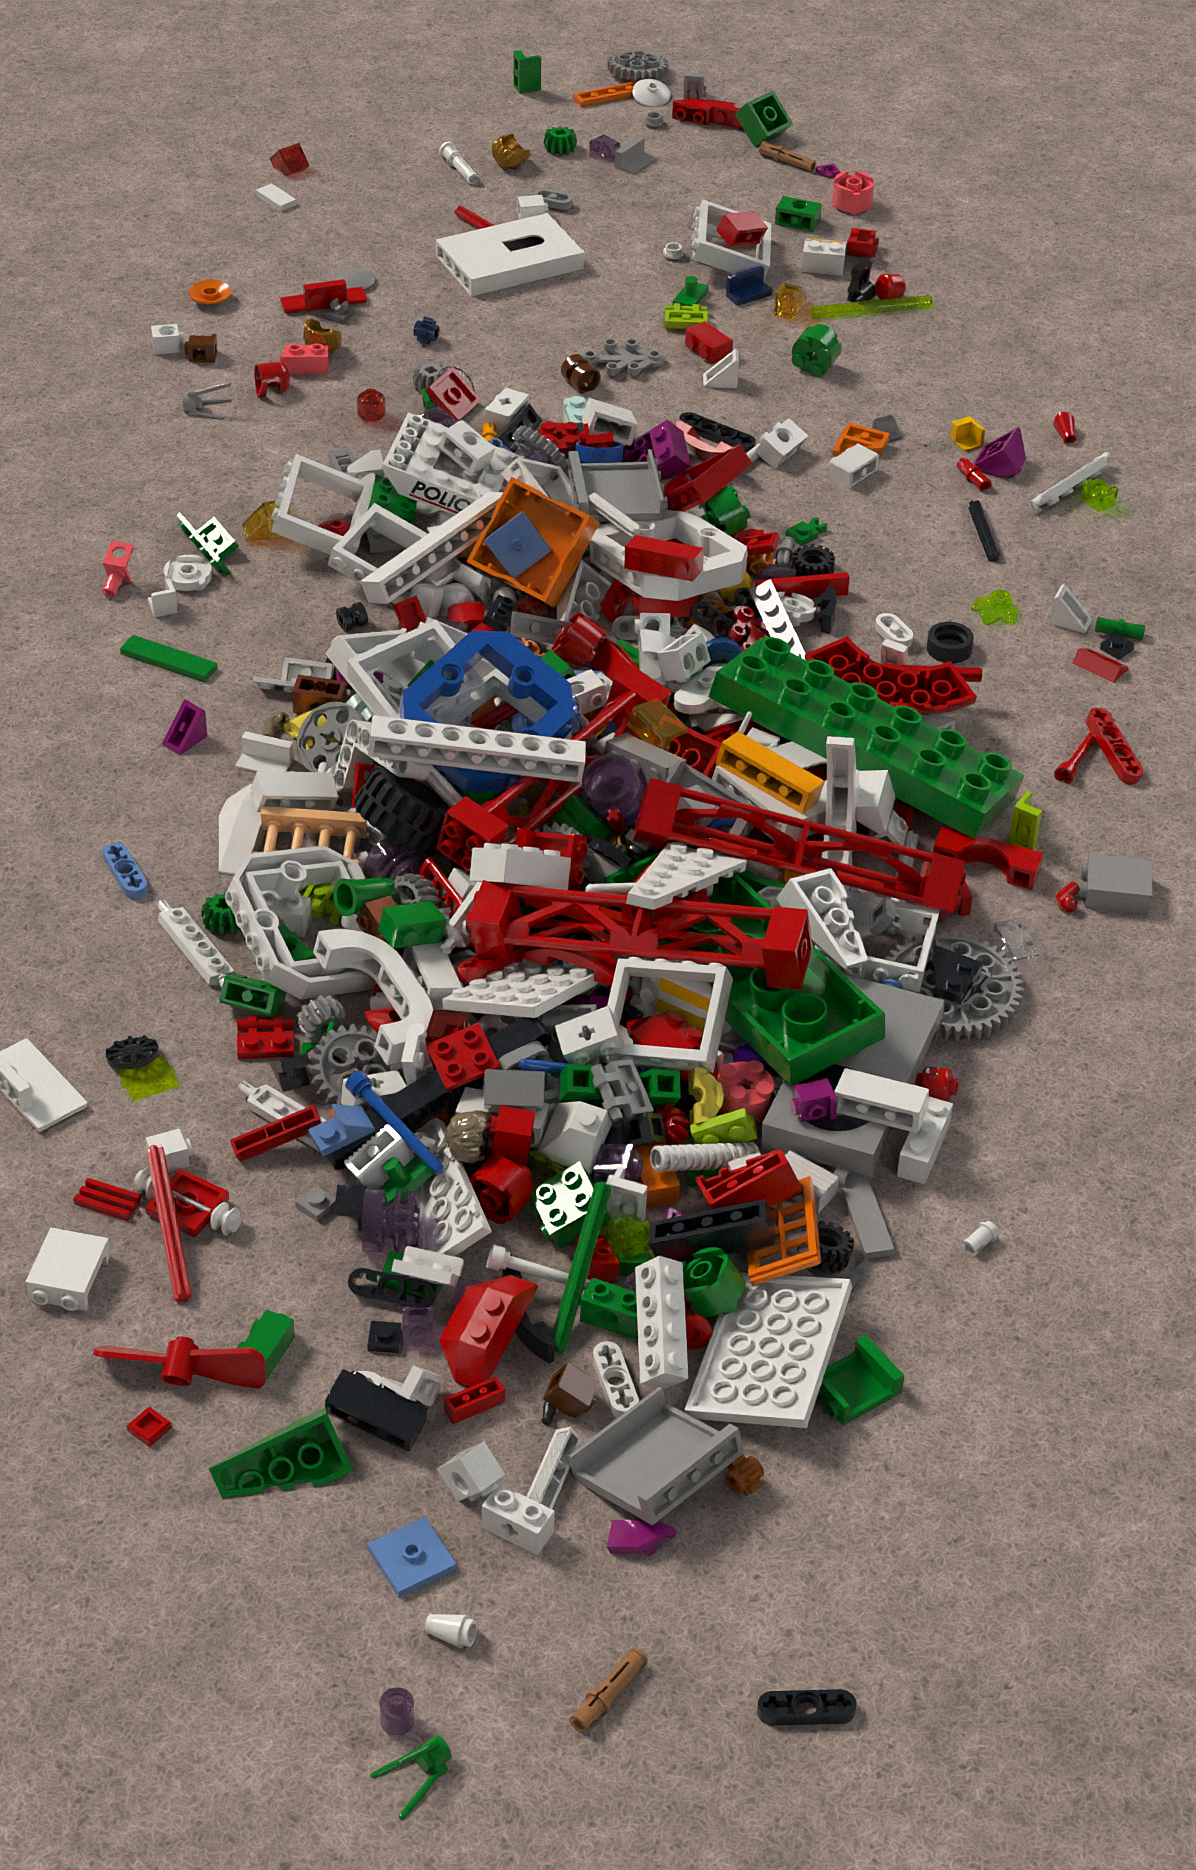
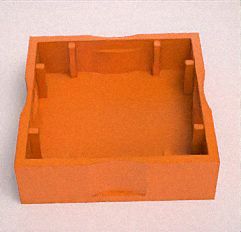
(561, 525)

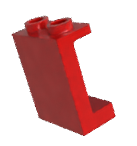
(569, 845)

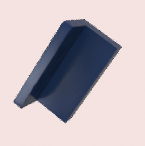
(747, 286)

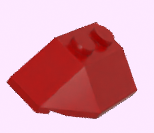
(667, 1030)
(484, 1327)

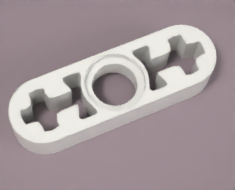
(617, 1369)

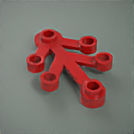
(745, 618)

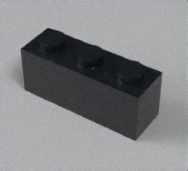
(376, 1409)

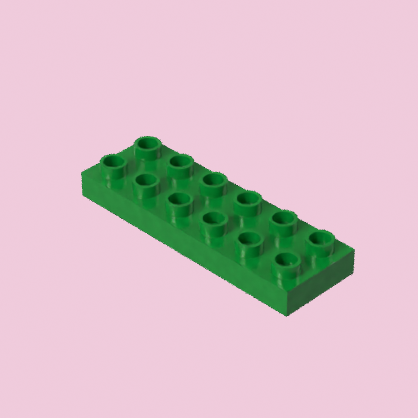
(925, 764)
(787, 1027)

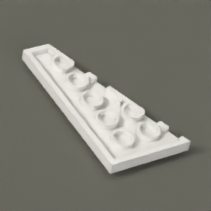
(678, 871)
(448, 1202)

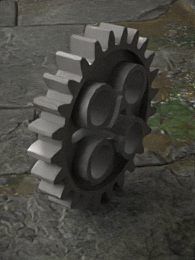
(637, 65)
(531, 441)
(345, 1046)

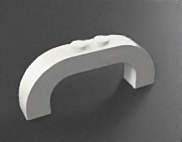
(375, 957)

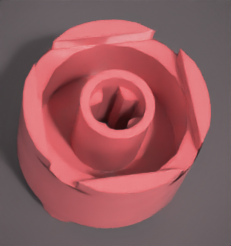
(853, 192)
(746, 1087)

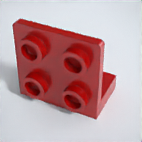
(462, 1056)

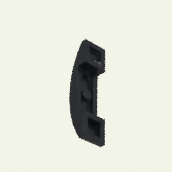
(536, 1335)

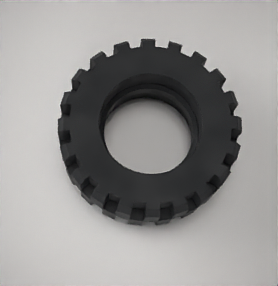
(402, 810)

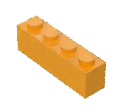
(770, 772)

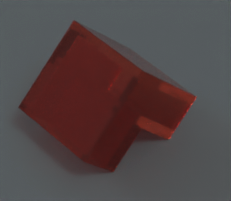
(290, 160)
(445, 1023)

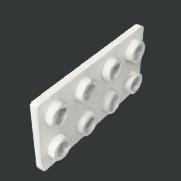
(37, 1086)

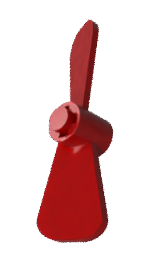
(184, 1358)

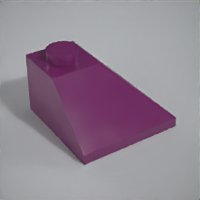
(1003, 455)

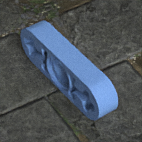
(126, 862)

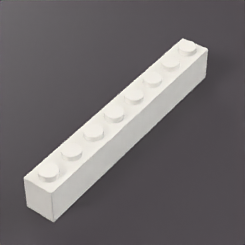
(430, 551)

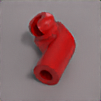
(1066, 895)

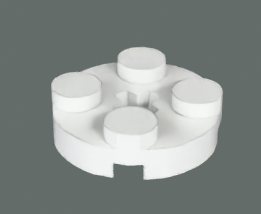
(196, 580)
(798, 608)

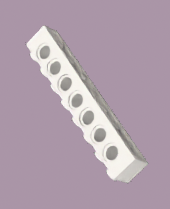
(477, 748)

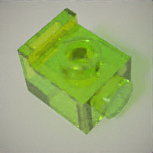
(1098, 490)
(625, 1231)

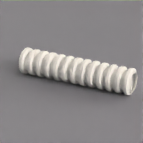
(698, 1156)

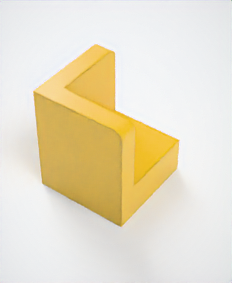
(967, 433)

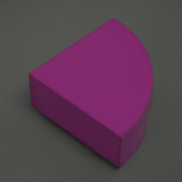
(830, 170)

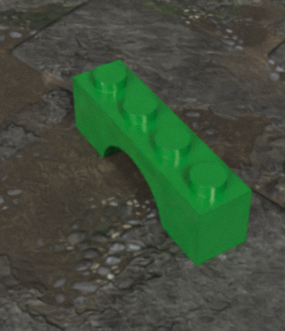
(659, 1084)

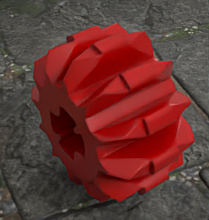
(675, 1125)

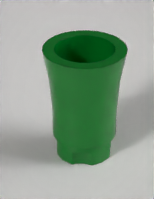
(352, 893)

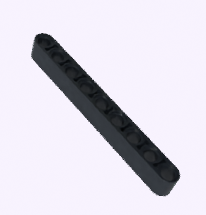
(429, 1095)

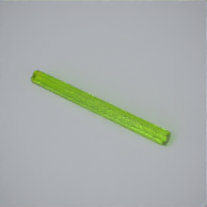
(871, 306)

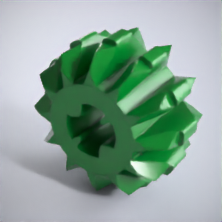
(560, 140)
(218, 915)

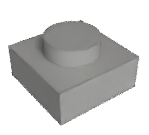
(316, 1203)

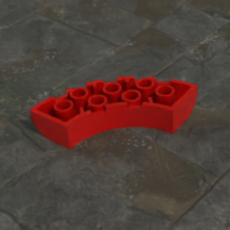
(928, 691)

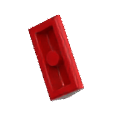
(1099, 664)

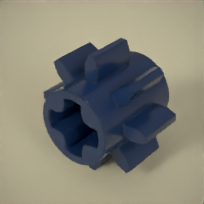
(426, 330)

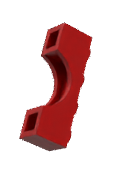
(1017, 863)

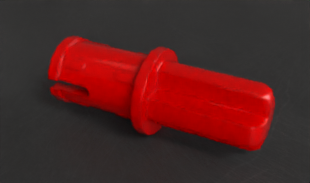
(974, 474)

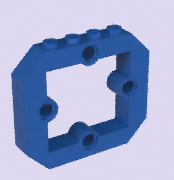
(514, 662)

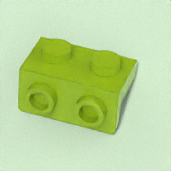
(726, 1128)

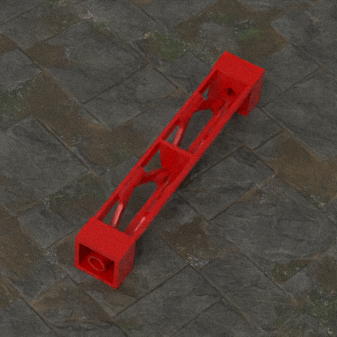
(472, 825)
(933, 888)
(499, 925)

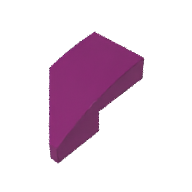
(637, 1536)

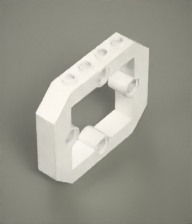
(722, 561)
(285, 874)

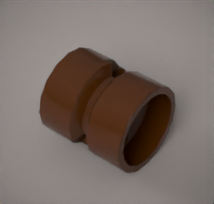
(580, 373)

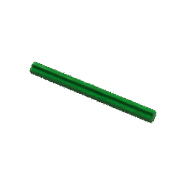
(580, 1266)

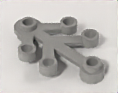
(625, 359)

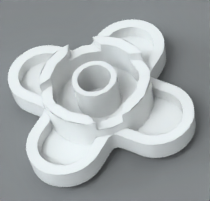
(692, 695)

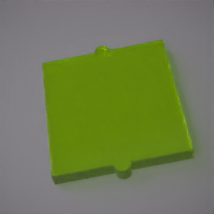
(148, 1079)

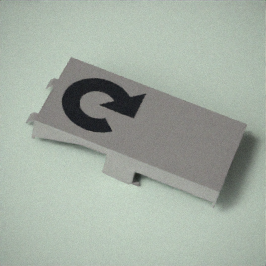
(847, 1140)

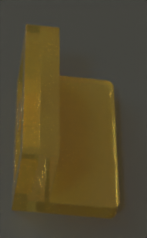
(656, 724)

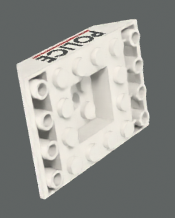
(432, 477)

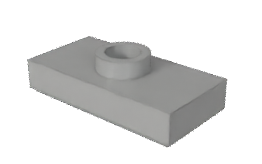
(564, 1013)

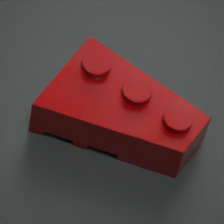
(762, 1178)

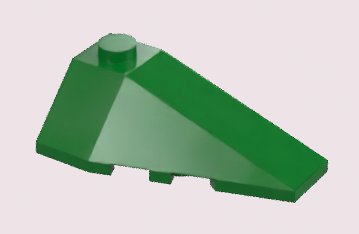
(293, 1455)

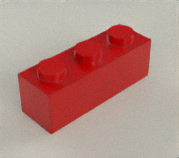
(474, 1400)

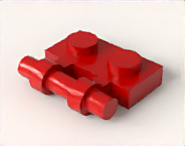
(265, 1044)

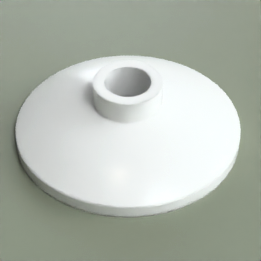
(651, 93)

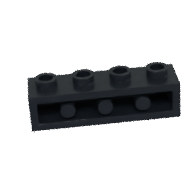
(728, 1228)

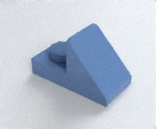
(346, 1127)

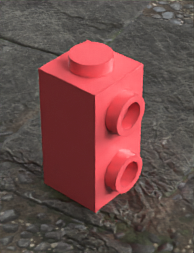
(306, 359)

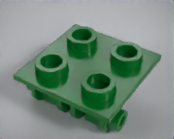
(388, 498)

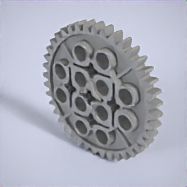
(991, 998)

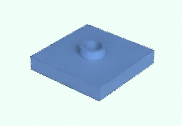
(518, 544)
(412, 1557)

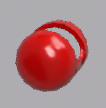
(271, 375)

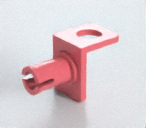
(116, 568)

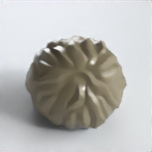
(466, 1137)

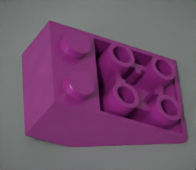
(667, 446)

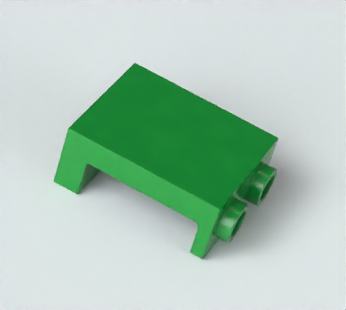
(859, 1382)

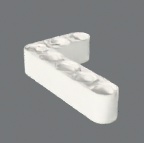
(355, 750)

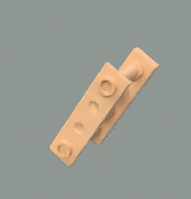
(314, 822)

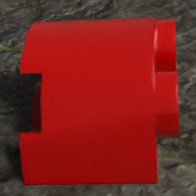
(862, 243)
(467, 612)

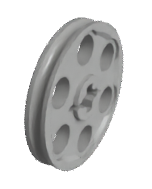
(331, 728)

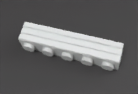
(554, 1467)

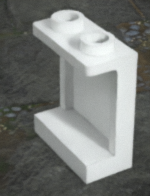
(66, 1268)

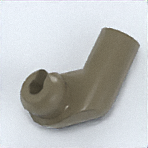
(275, 724)

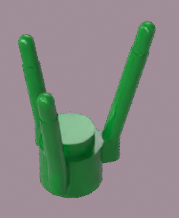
(429, 1756)

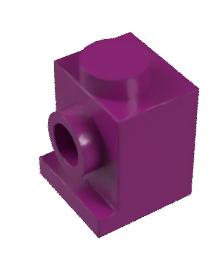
(814, 1100)

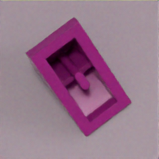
(187, 728)

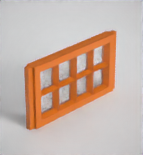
(795, 1238)

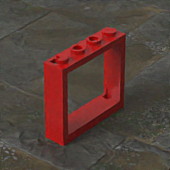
(705, 480)

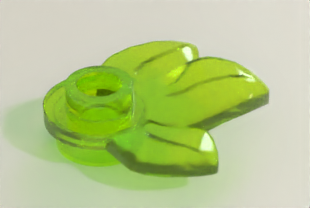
(994, 609)
(544, 1165)

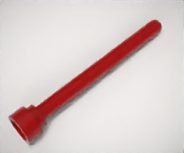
(1067, 770)

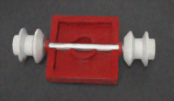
(195, 1202)

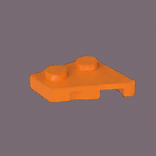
(867, 437)

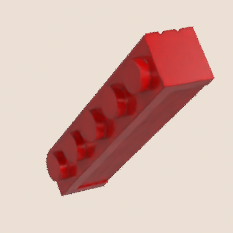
(275, 1133)

